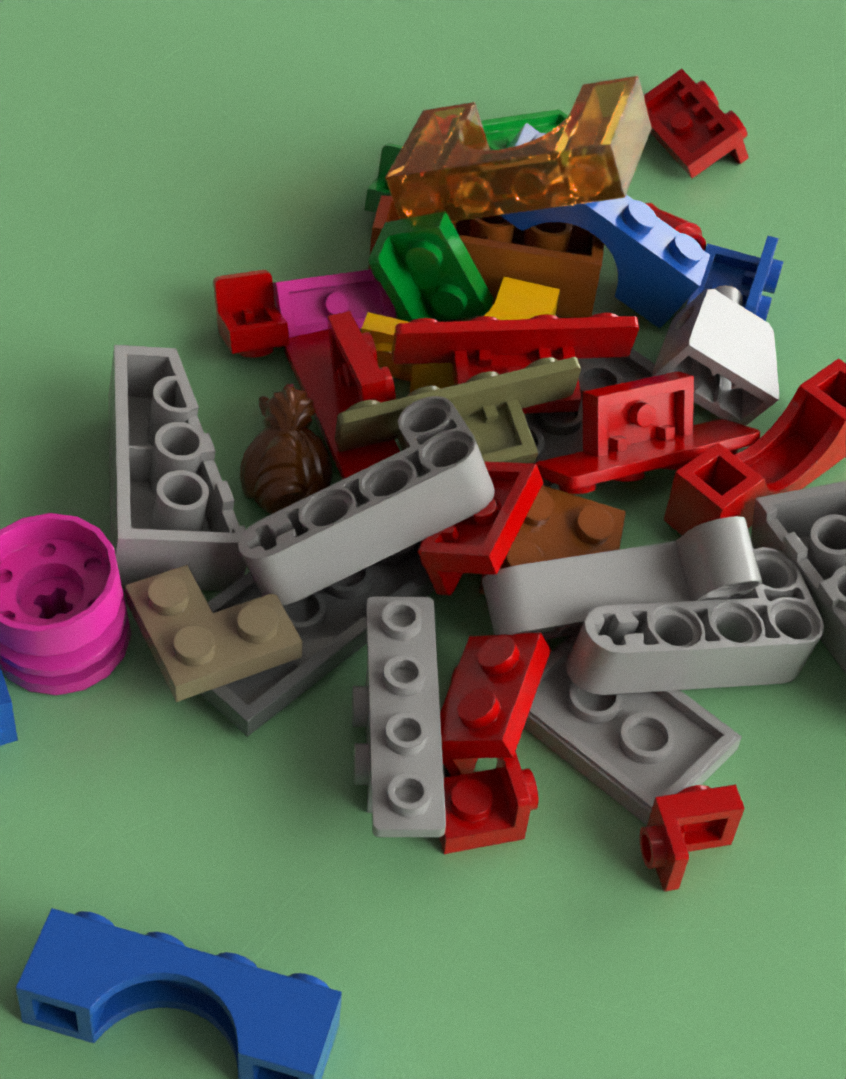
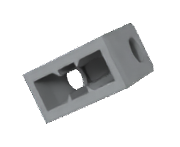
(725, 352)

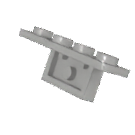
(401, 720)

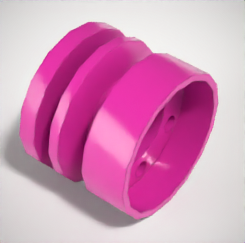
(59, 604)

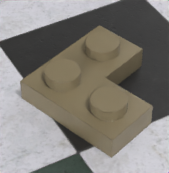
(207, 648)

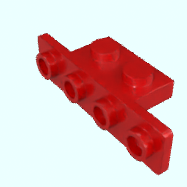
(511, 345)
(336, 372)
(638, 430)

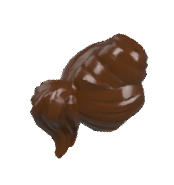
(286, 457)

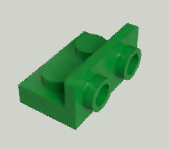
(428, 270)

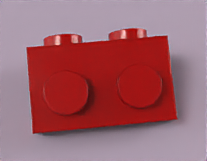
(490, 698)

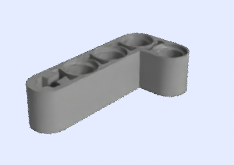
(374, 510)
(557, 594)
(701, 642)

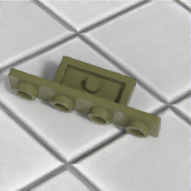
(486, 402)

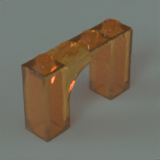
(578, 162)

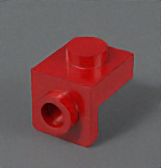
(248, 313)
(685, 823)

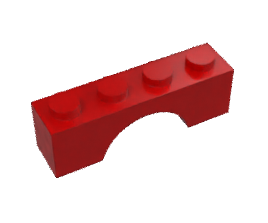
(785, 459)

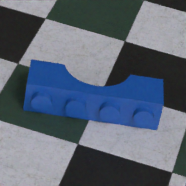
(652, 259)
(95, 974)

